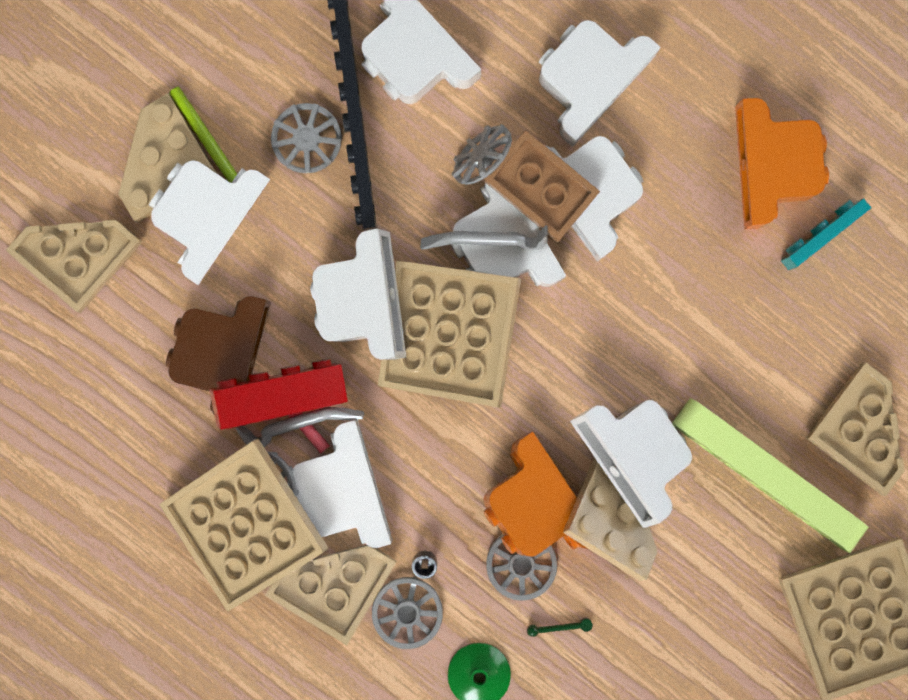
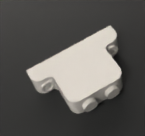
(415, 53)
(590, 74)
(619, 190)
(204, 211)
(506, 259)
(361, 298)
(638, 455)
(342, 490)

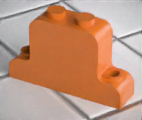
(776, 161)
(531, 502)

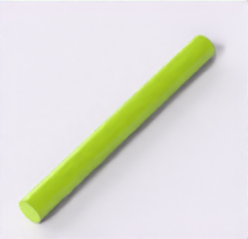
(203, 134)

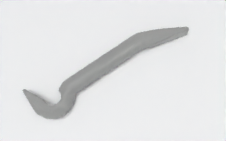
(486, 238)
(299, 421)

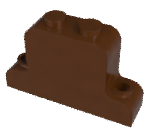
(216, 345)

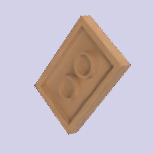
(542, 186)

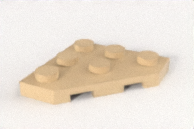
(157, 146)
(75, 257)
(863, 430)
(609, 527)
(334, 589)

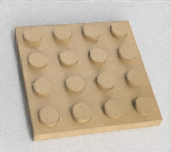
(454, 333)
(243, 525)
(852, 617)

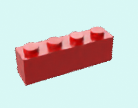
(278, 395)

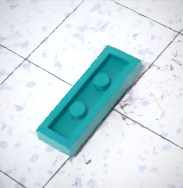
(824, 233)

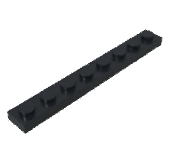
(353, 119)

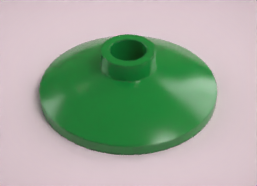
(475, 659)

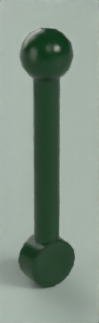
(584, 624)

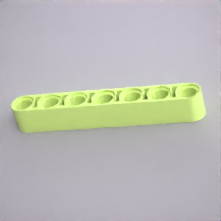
(770, 475)

